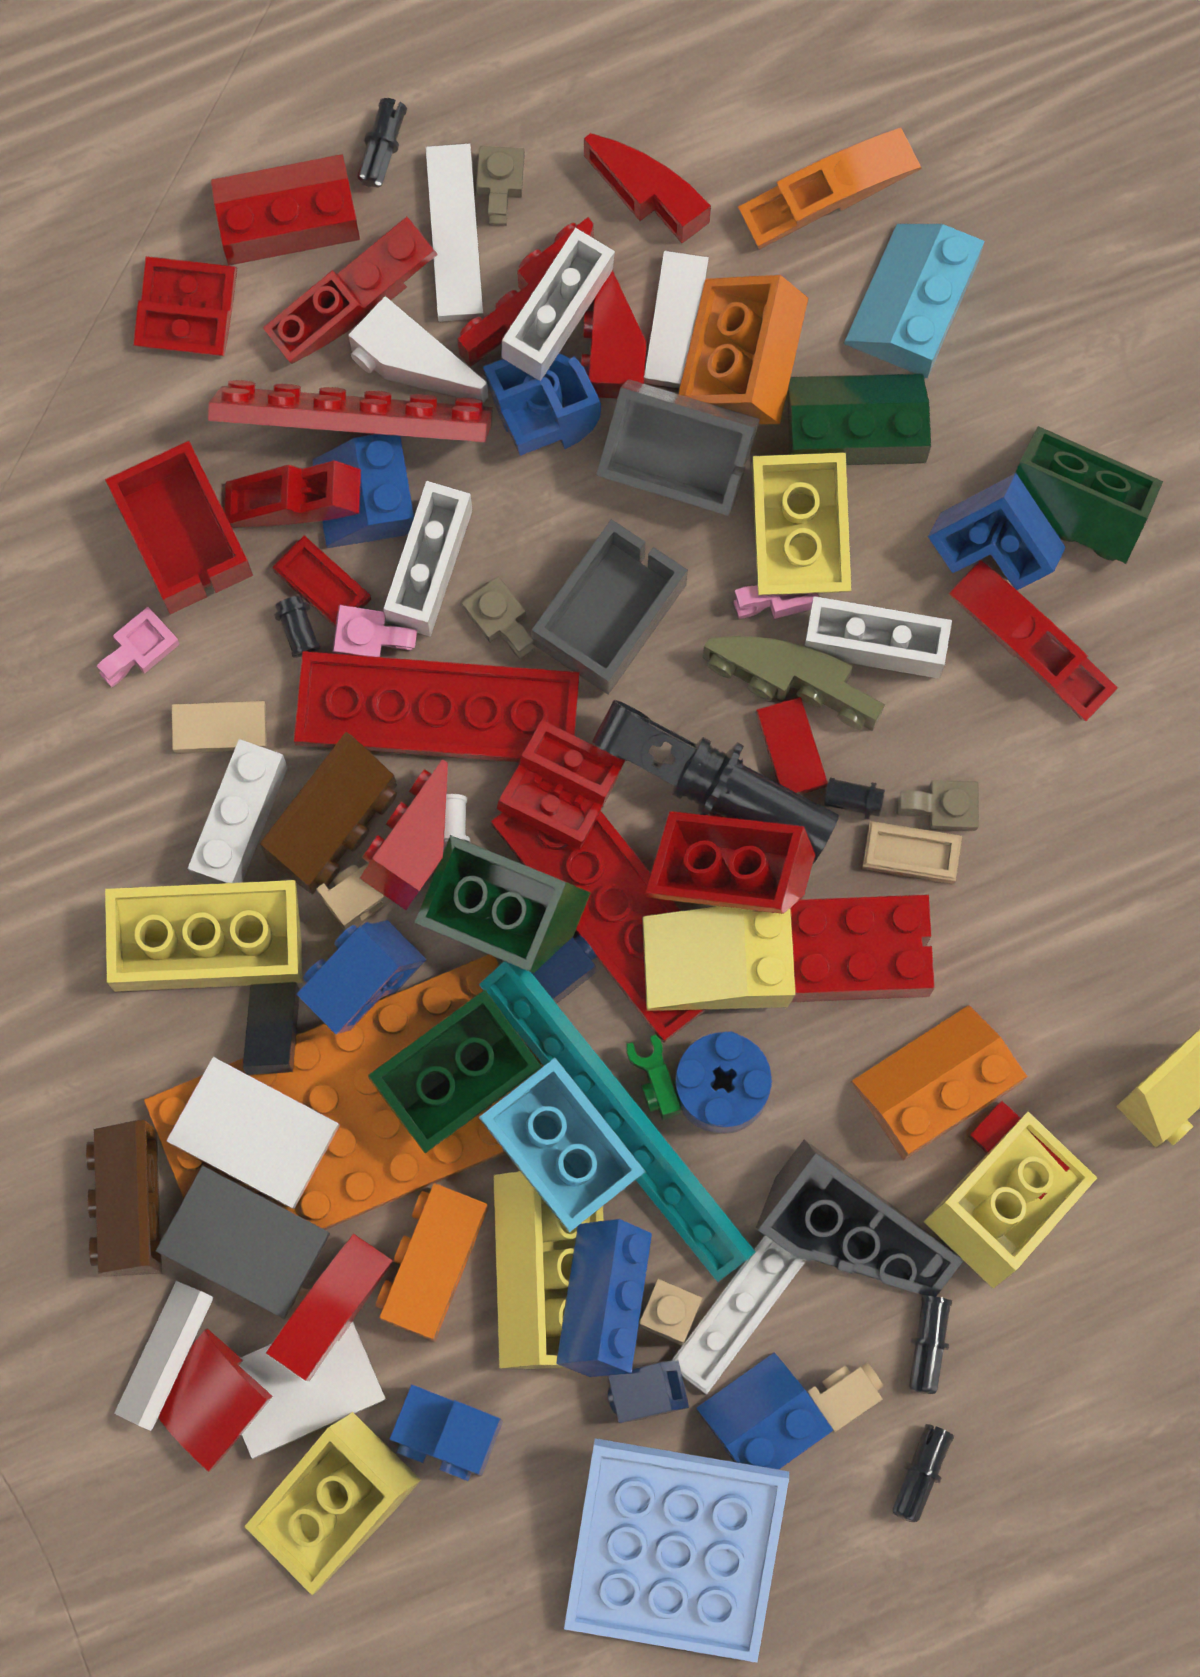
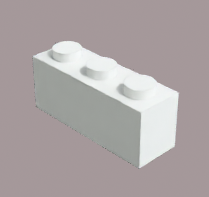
(557, 304)
(428, 558)
(878, 637)
(238, 815)

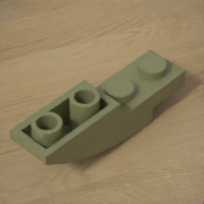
(778, 665)

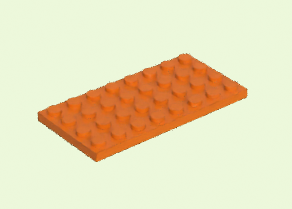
(371, 1152)

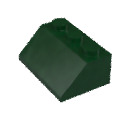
(861, 415)
(1087, 494)
(500, 905)
(454, 1071)

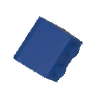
(384, 491)
(765, 1416)

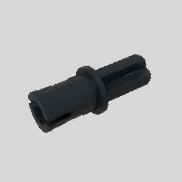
(381, 143)
(929, 1344)
(922, 1473)

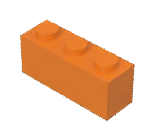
(431, 1261)

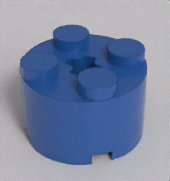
(724, 1055)

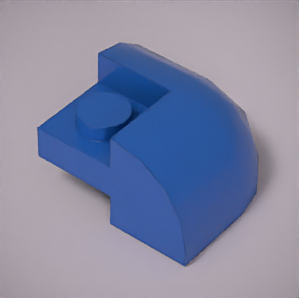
(546, 410)

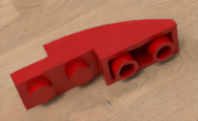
(346, 298)
(485, 334)
(1033, 640)

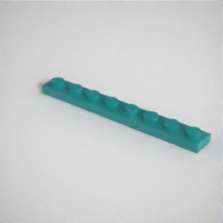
(666, 1176)

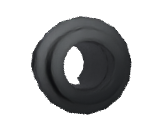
(297, 625)
(854, 797)

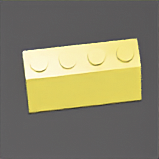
(203, 936)
(532, 1273)

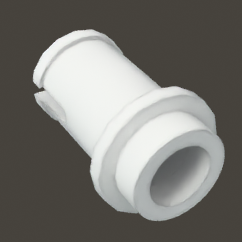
(455, 818)

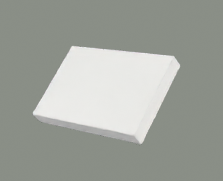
(253, 1133)
(301, 1407)

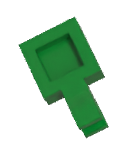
(659, 1091)

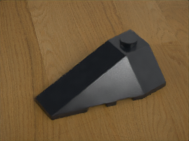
(837, 1220)

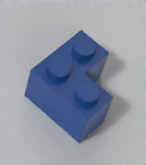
(1003, 524)
(366, 966)
(445, 1431)

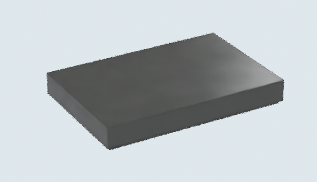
(243, 1242)

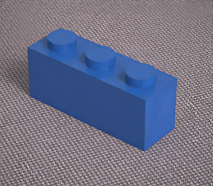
(604, 1298)

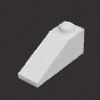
(409, 355)

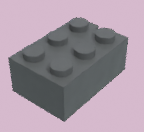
(677, 447)
(609, 607)

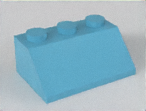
(915, 295)
(562, 1144)

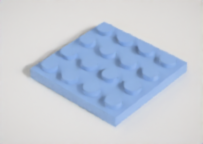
(676, 1550)

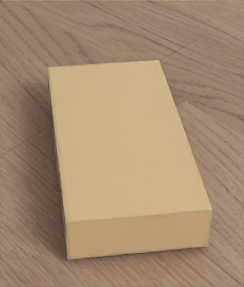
(217, 726)
(912, 852)

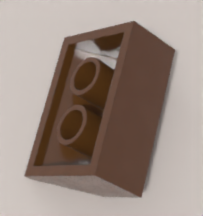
(329, 815)
(125, 1199)

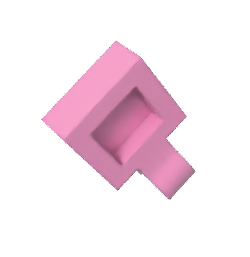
(750, 604)
(363, 633)
(140, 642)

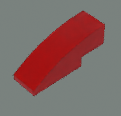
(648, 186)
(293, 495)
(329, 1307)

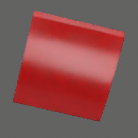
(185, 306)
(560, 785)
(211, 1401)

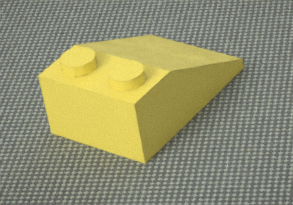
(801, 523)
(718, 959)
(1167, 1096)
(996, 1210)
(332, 1502)

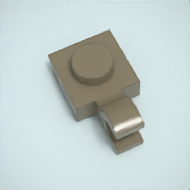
(500, 177)
(497, 614)
(949, 805)

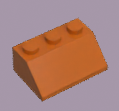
(745, 345)
(939, 1081)

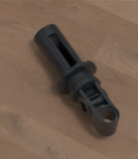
(711, 777)

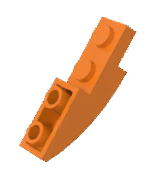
(829, 185)

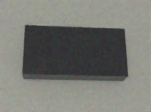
(271, 1028)

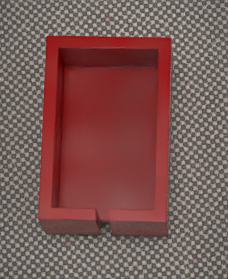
(179, 527)
(862, 948)

